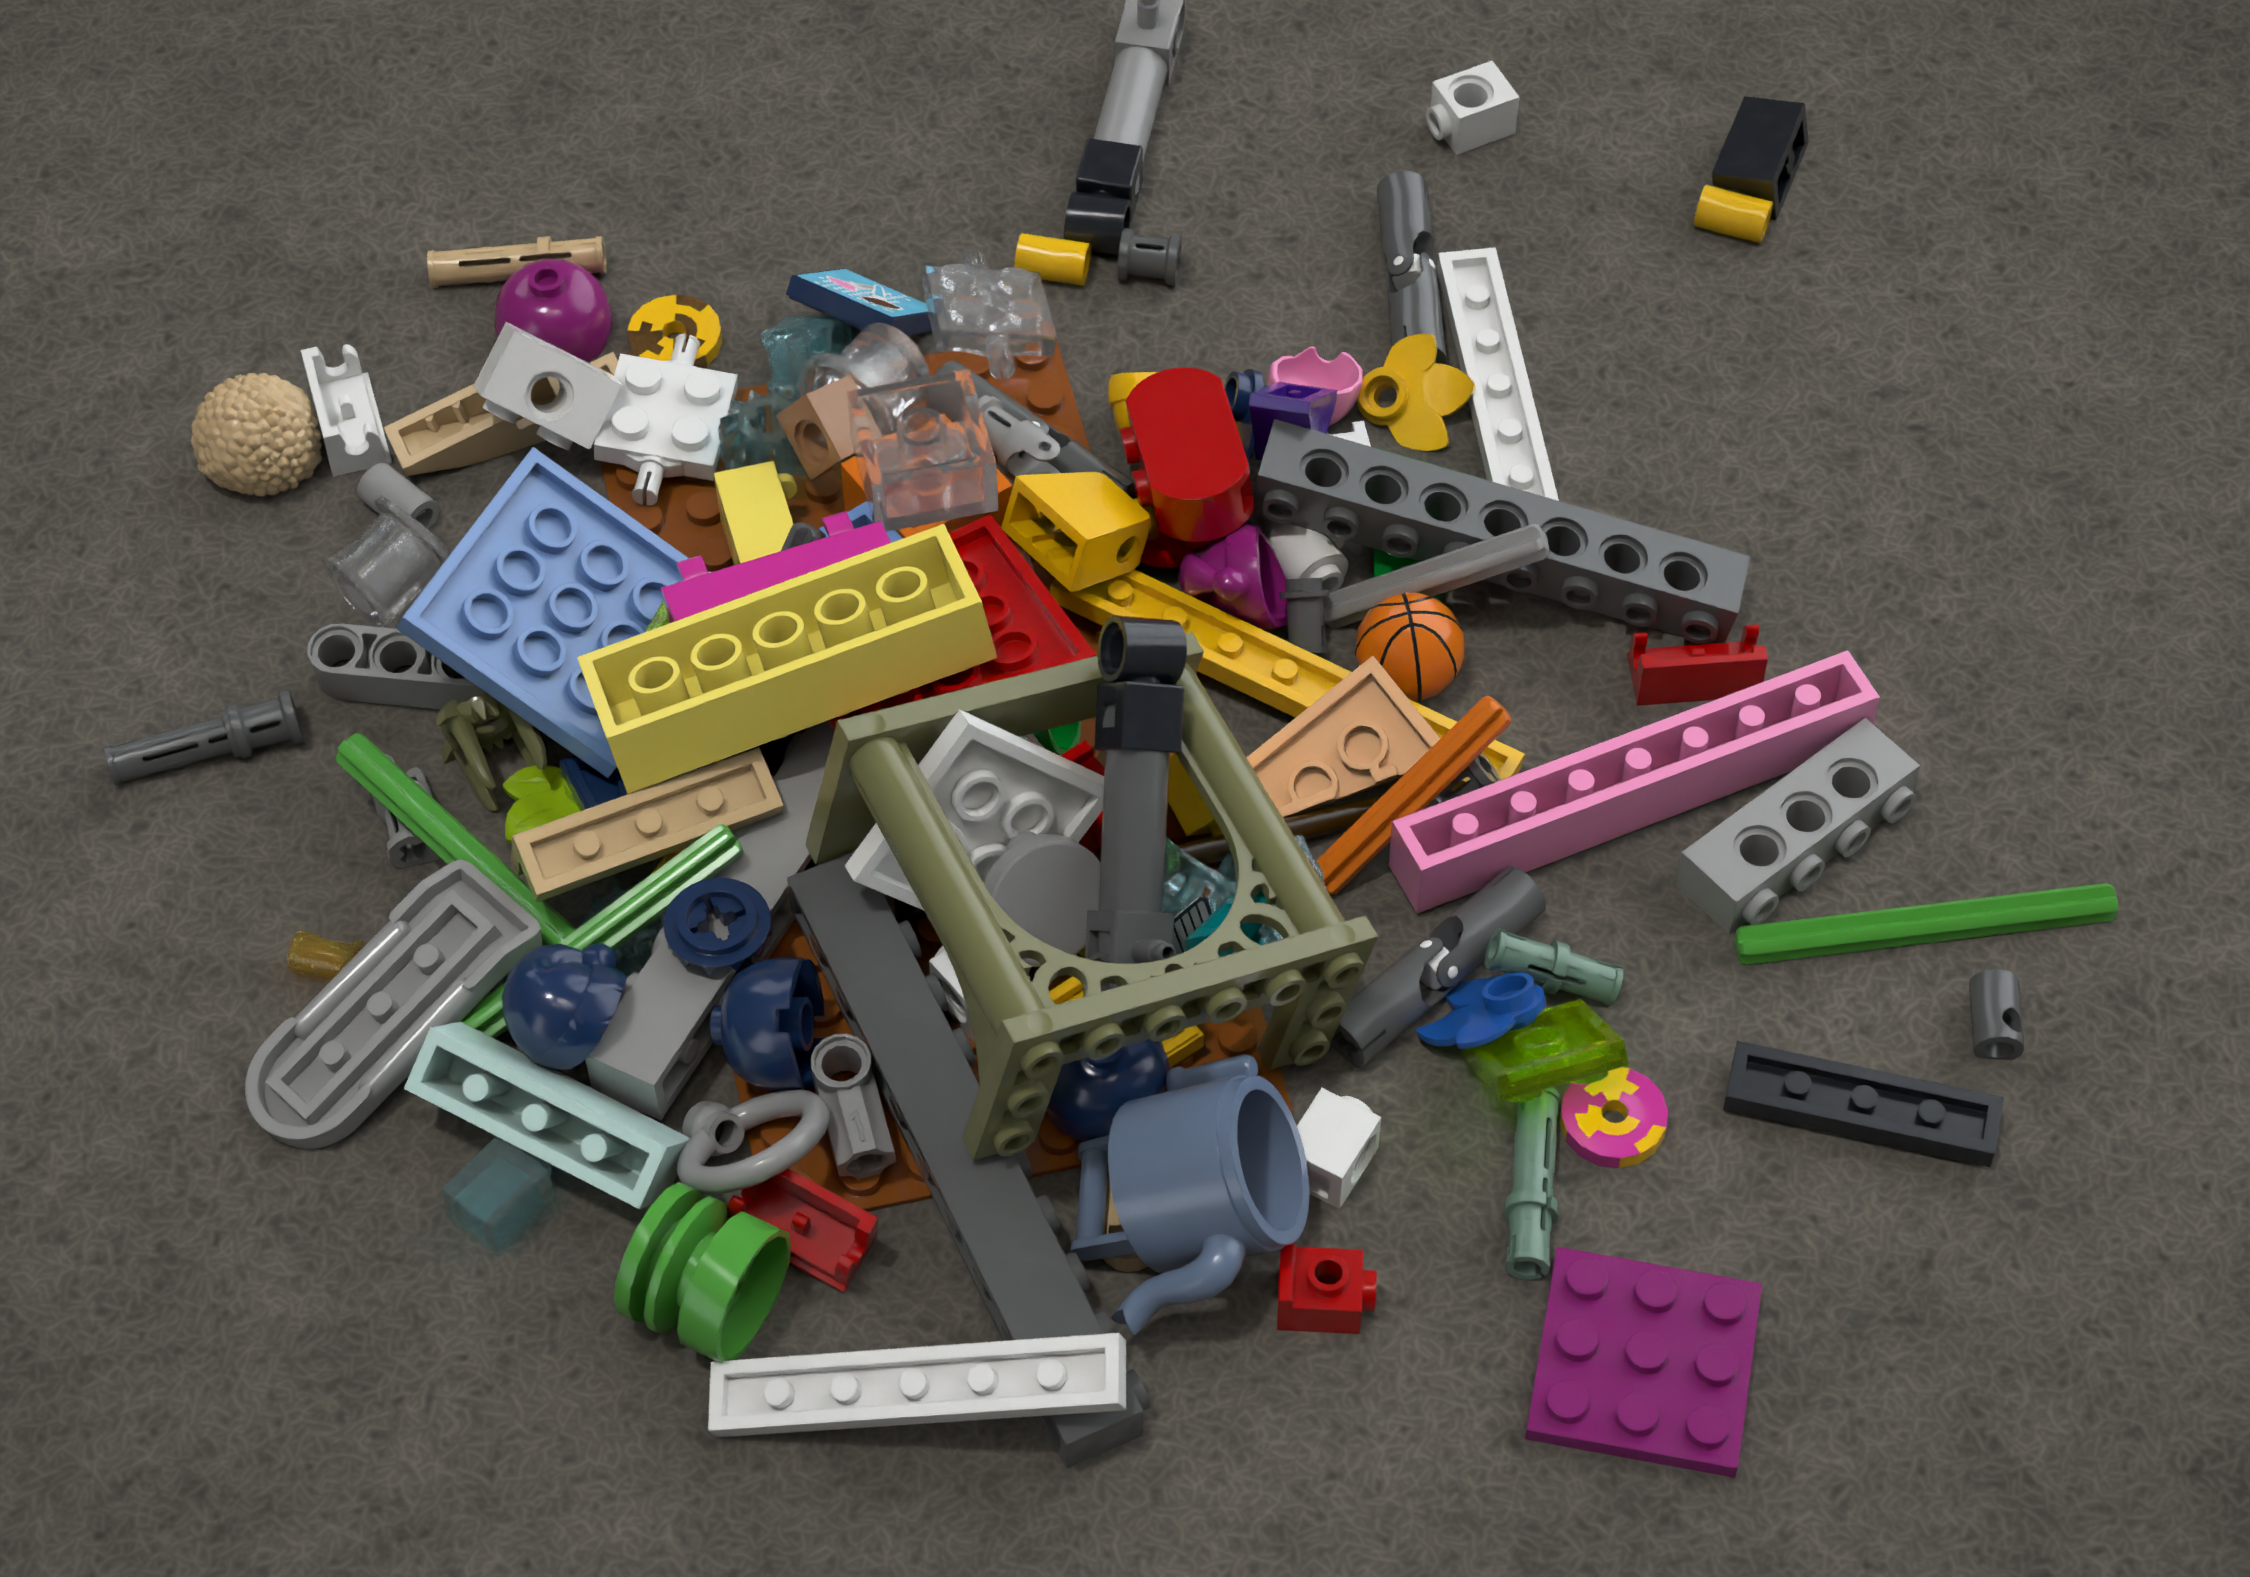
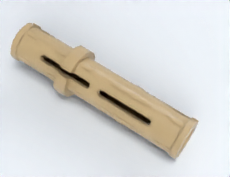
(450, 269)

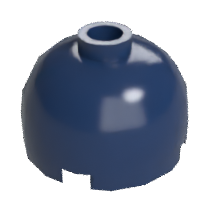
(770, 1023)
(1094, 1090)

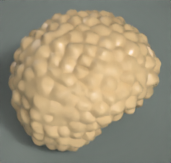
(256, 435)

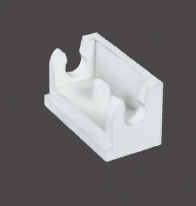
(346, 412)

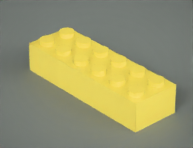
(787, 657)

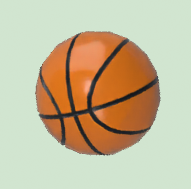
(1414, 643)

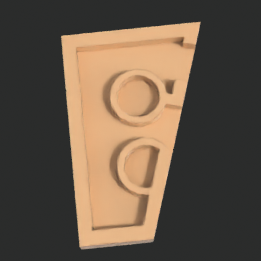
(1343, 743)

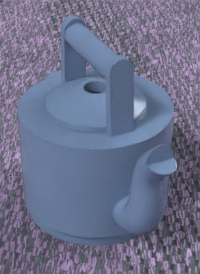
(1195, 1184)

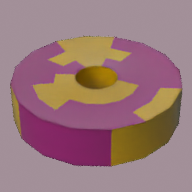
(1608, 1142)

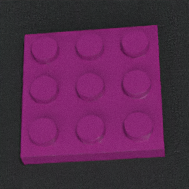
(1645, 1362)

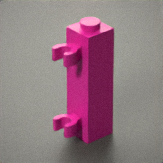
(707, 590)

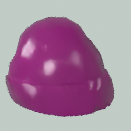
(1238, 577)

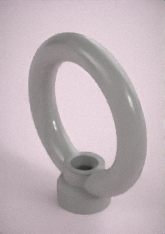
(704, 1118)

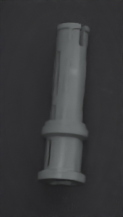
(130, 762)

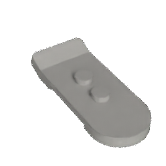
(370, 1021)

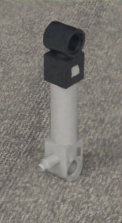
(1113, 160)

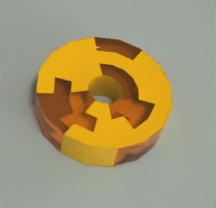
(670, 315)

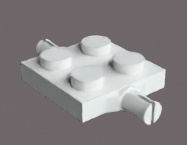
(666, 418)

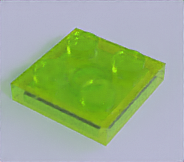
(1557, 1048)

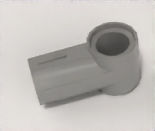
(857, 1118)

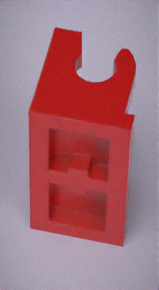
(1695, 670)
(825, 1230)

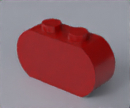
(1187, 455)

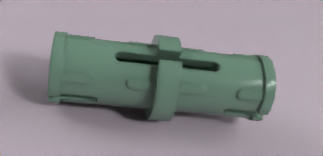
(1554, 966)

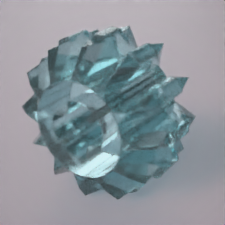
(755, 436)

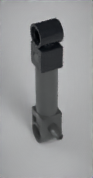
(1138, 729)

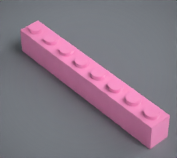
(1627, 781)

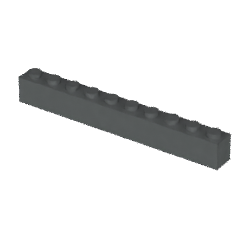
(930, 1092)

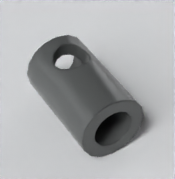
(1996, 1015)

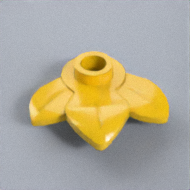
(1423, 391)

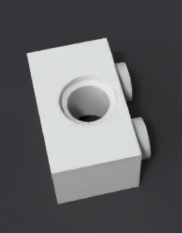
(522, 360)

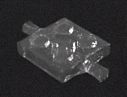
(989, 312)

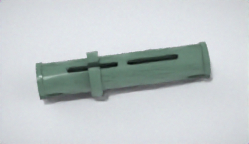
(1531, 1203)

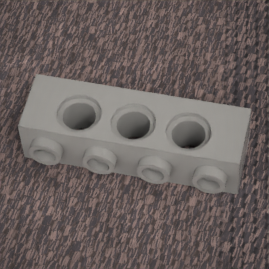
(1810, 798)

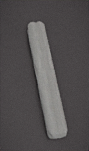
(1439, 573)

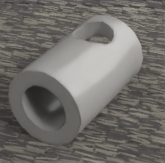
(387, 482)

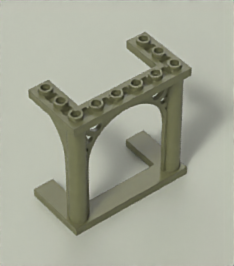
(1014, 1022)

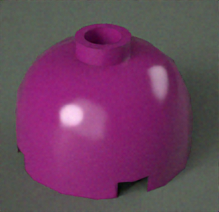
(558, 305)

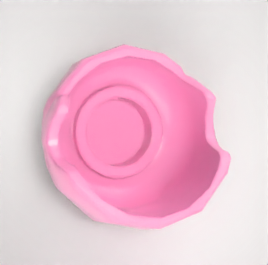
(1311, 370)

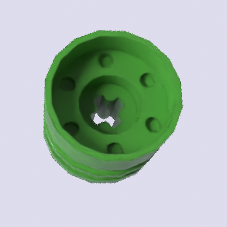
(702, 1272)

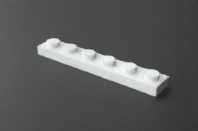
(1493, 359)
(918, 1385)

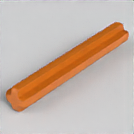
(1413, 792)

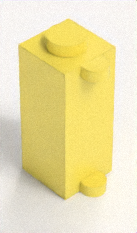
(754, 509)

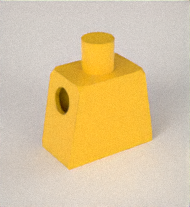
(1078, 526)

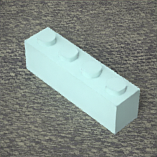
(546, 1113)

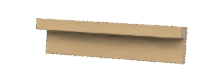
(645, 824)

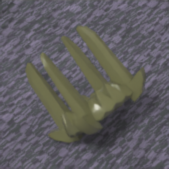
(466, 740)

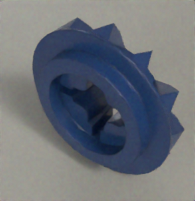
(735, 905)

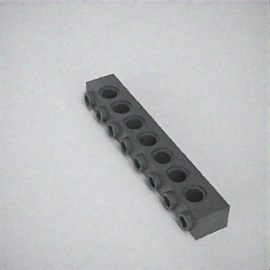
(1432, 510)

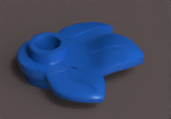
(1486, 1011)

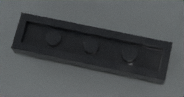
(1864, 1103)

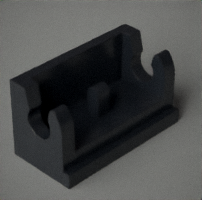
(1763, 150)

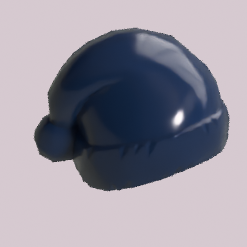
(562, 1002)

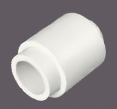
(1307, 554)

